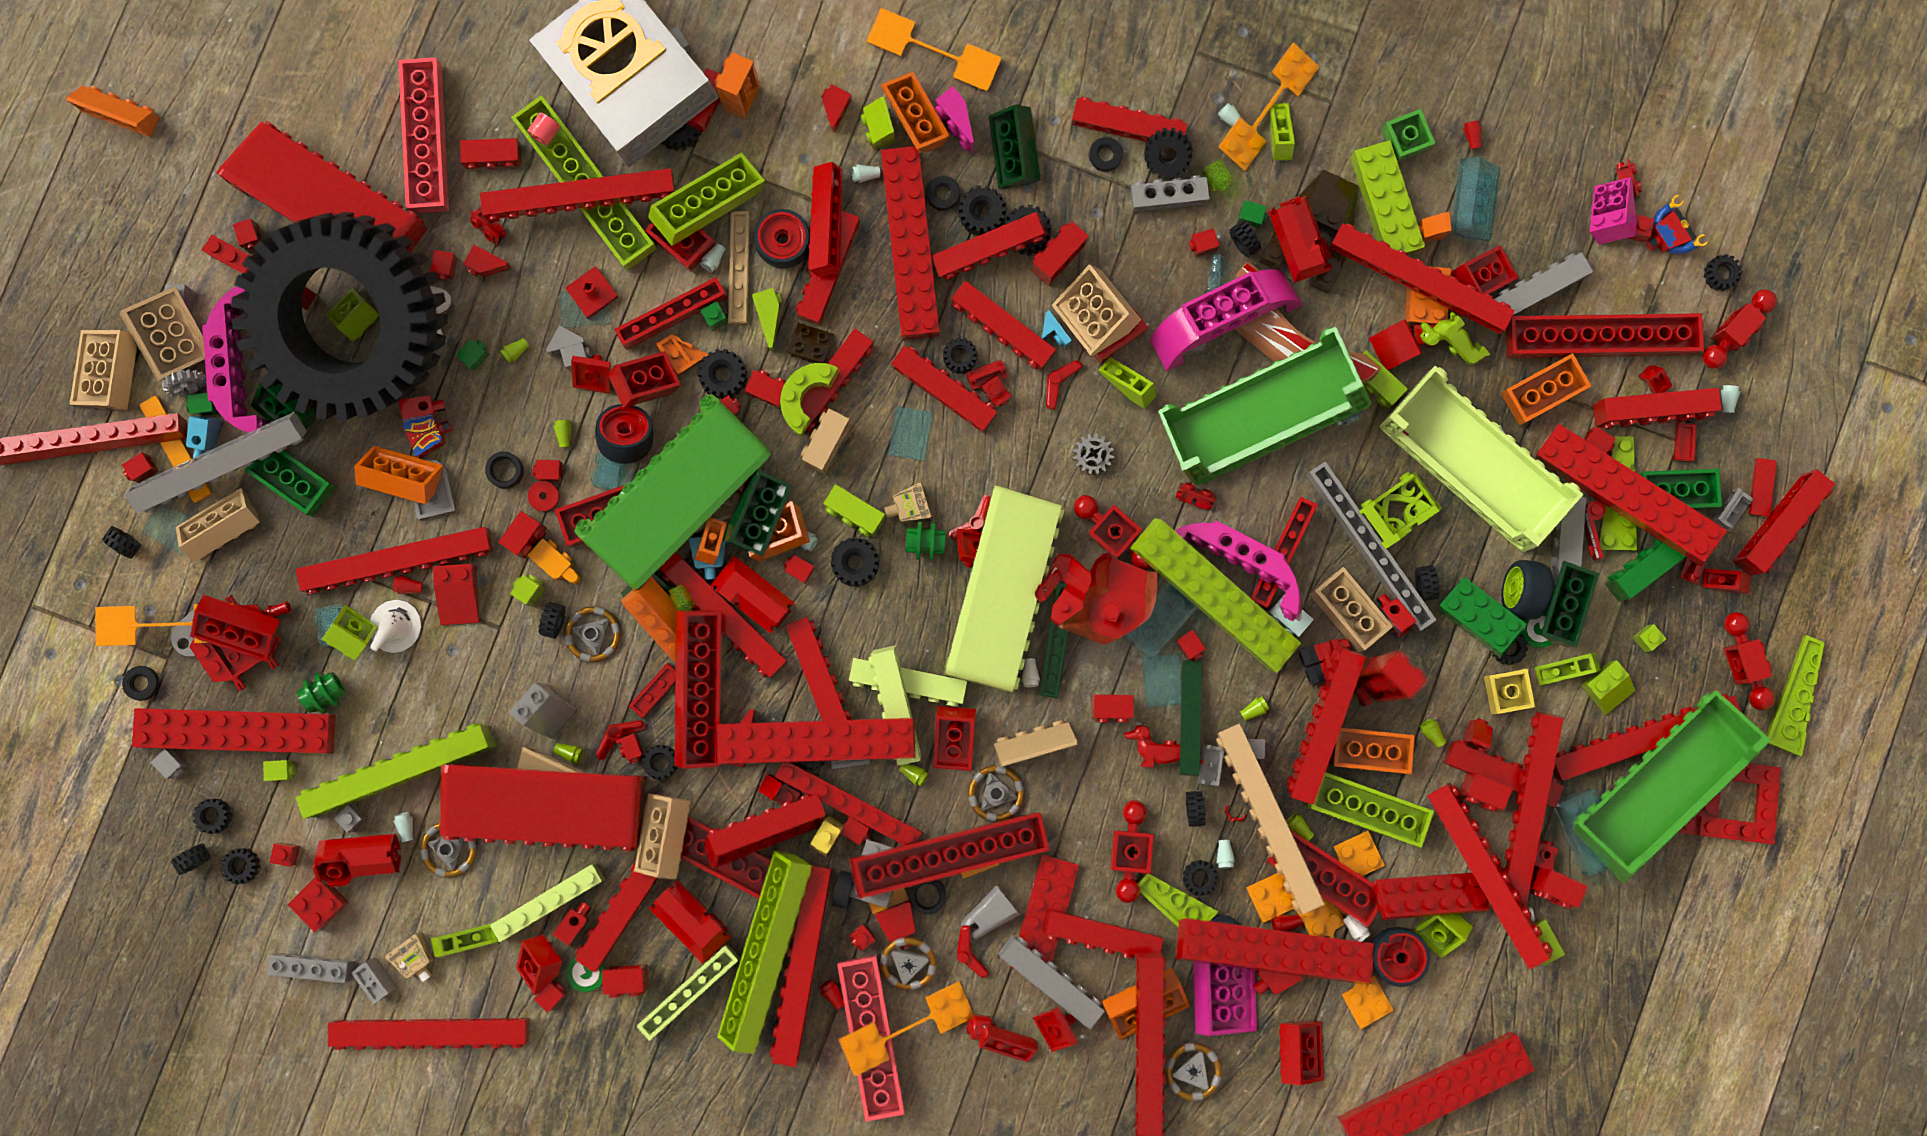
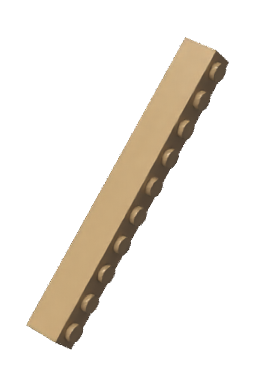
(1270, 819)

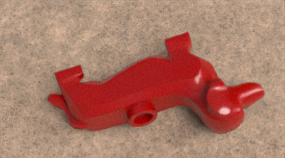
(1151, 751)

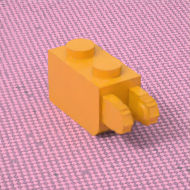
(553, 562)

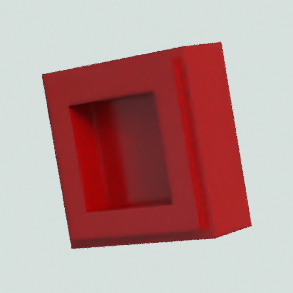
(1362, 696)

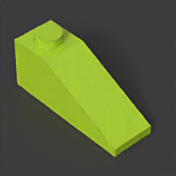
(1281, 132)
(768, 310)
(1130, 383)
(1567, 668)
(463, 940)

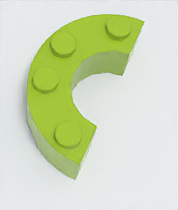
(797, 386)

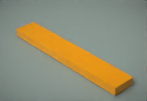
(175, 450)

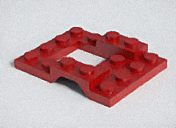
(1764, 825)

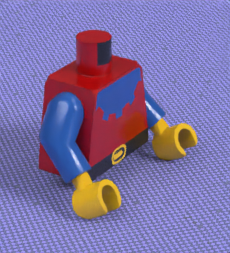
(1672, 231)

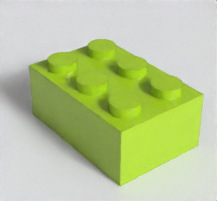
(854, 511)

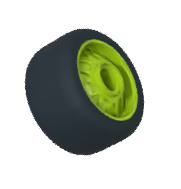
(1527, 589)

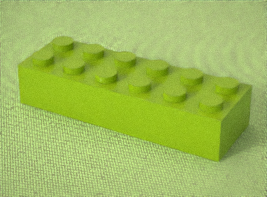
(1387, 198)
(706, 199)
(1372, 810)

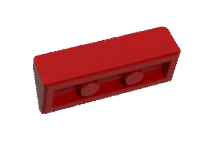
(1008, 1043)

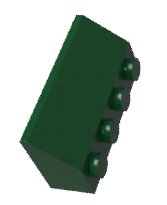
(1014, 147)
(757, 513)
(1569, 605)

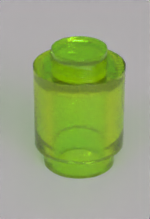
(681, 598)

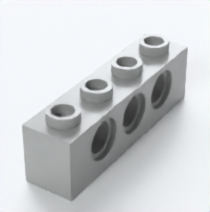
(1141, 202)
(310, 967)

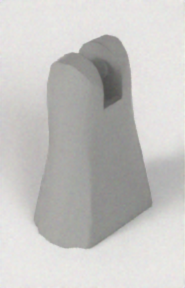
(990, 913)

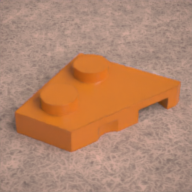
(680, 353)

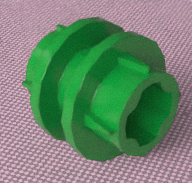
(925, 541)
(317, 694)

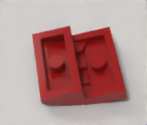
(1395, 345)

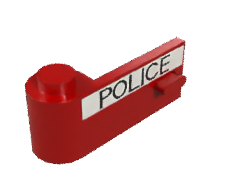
(1594, 511)

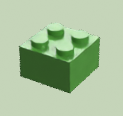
(1408, 135)

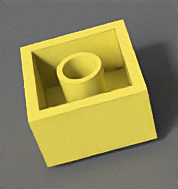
(1509, 691)

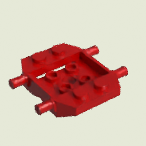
(217, 667)

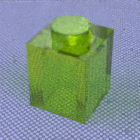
(1217, 175)

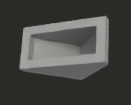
(562, 339)

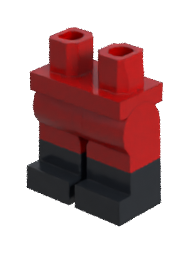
(1317, 653)

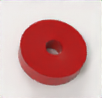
(539, 488)

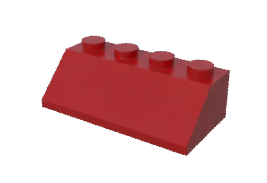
(234, 628)

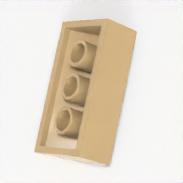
(217, 525)
(1351, 610)
(536, 760)
(662, 836)

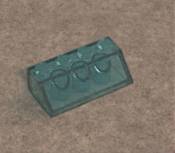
(1475, 198)

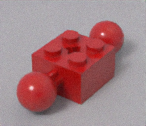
(1738, 328)
(1087, 508)
(1748, 661)
(1134, 814)

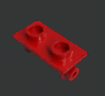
(1626, 171)
(491, 231)
(980, 375)
(1189, 492)
(1691, 571)

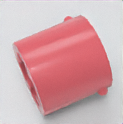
(543, 129)

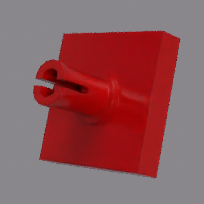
(591, 292)
(591, 374)
(968, 545)
(1056, 1028)

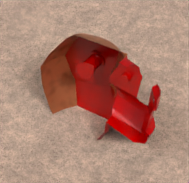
(1102, 601)

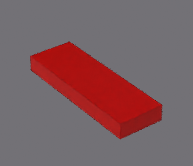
(1762, 487)
(654, 691)

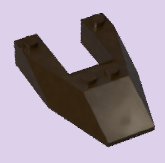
(1332, 204)

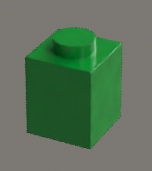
(1253, 214)
(714, 316)
(473, 354)
(200, 406)

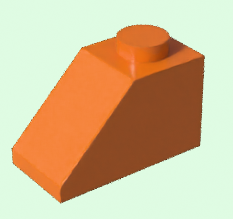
(1435, 227)
(710, 541)

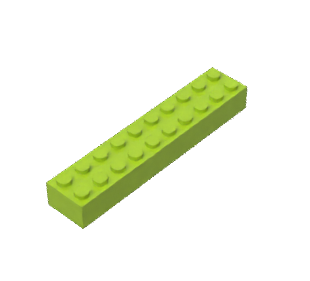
(571, 163)
(1215, 595)
(395, 771)
(764, 952)

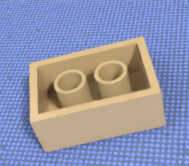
(825, 441)

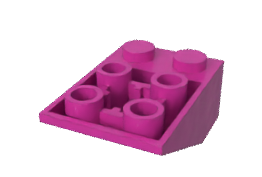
(953, 111)
(1613, 211)

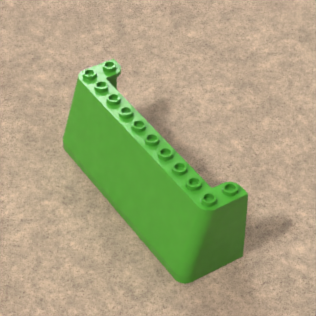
(1266, 410)
(674, 493)
(1670, 785)

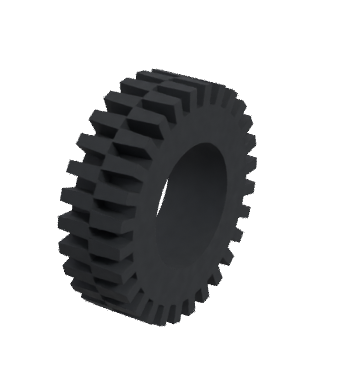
(281, 338)

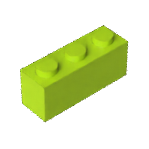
(1384, 385)

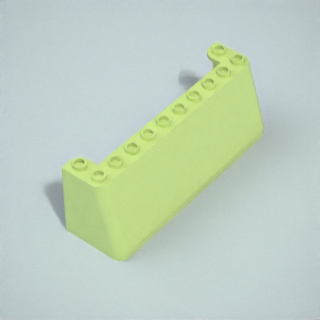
(1479, 462)
(1003, 589)

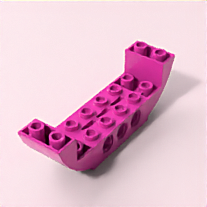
(1222, 312)
(224, 365)
(1275, 569)

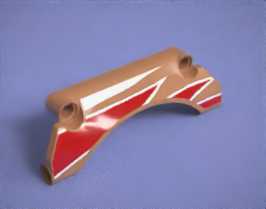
(1279, 339)

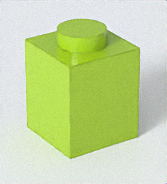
(1649, 638)
(278, 770)

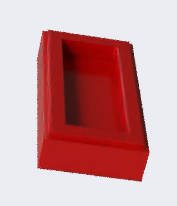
(1685, 442)

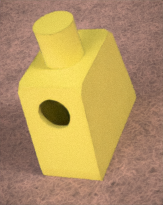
(826, 835)

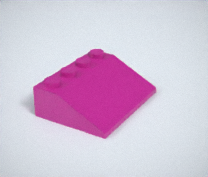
(1224, 999)

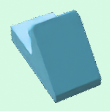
(1051, 327)

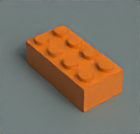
(737, 85)
(1546, 389)
(1373, 751)

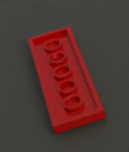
(1049, 891)
(1430, 896)

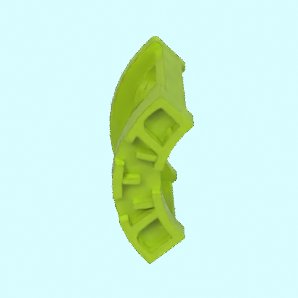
(1379, 514)

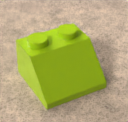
(878, 123)
(352, 315)
(349, 632)
(1609, 686)
(1443, 932)

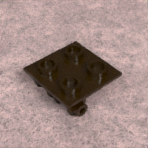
(810, 343)

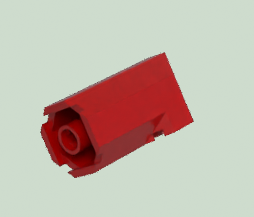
(1299, 238)
(753, 594)
(347, 858)
(689, 921)

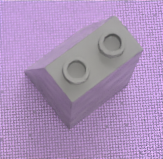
(543, 710)

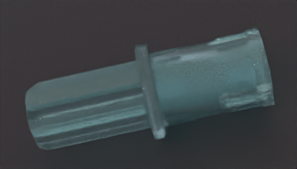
(1215, 272)

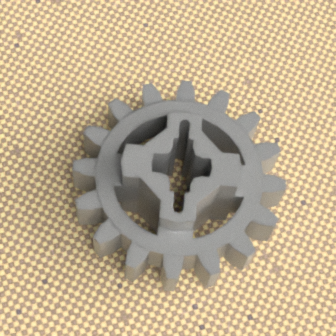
(184, 383)
(1099, 464)

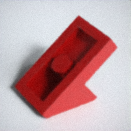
(778, 790)

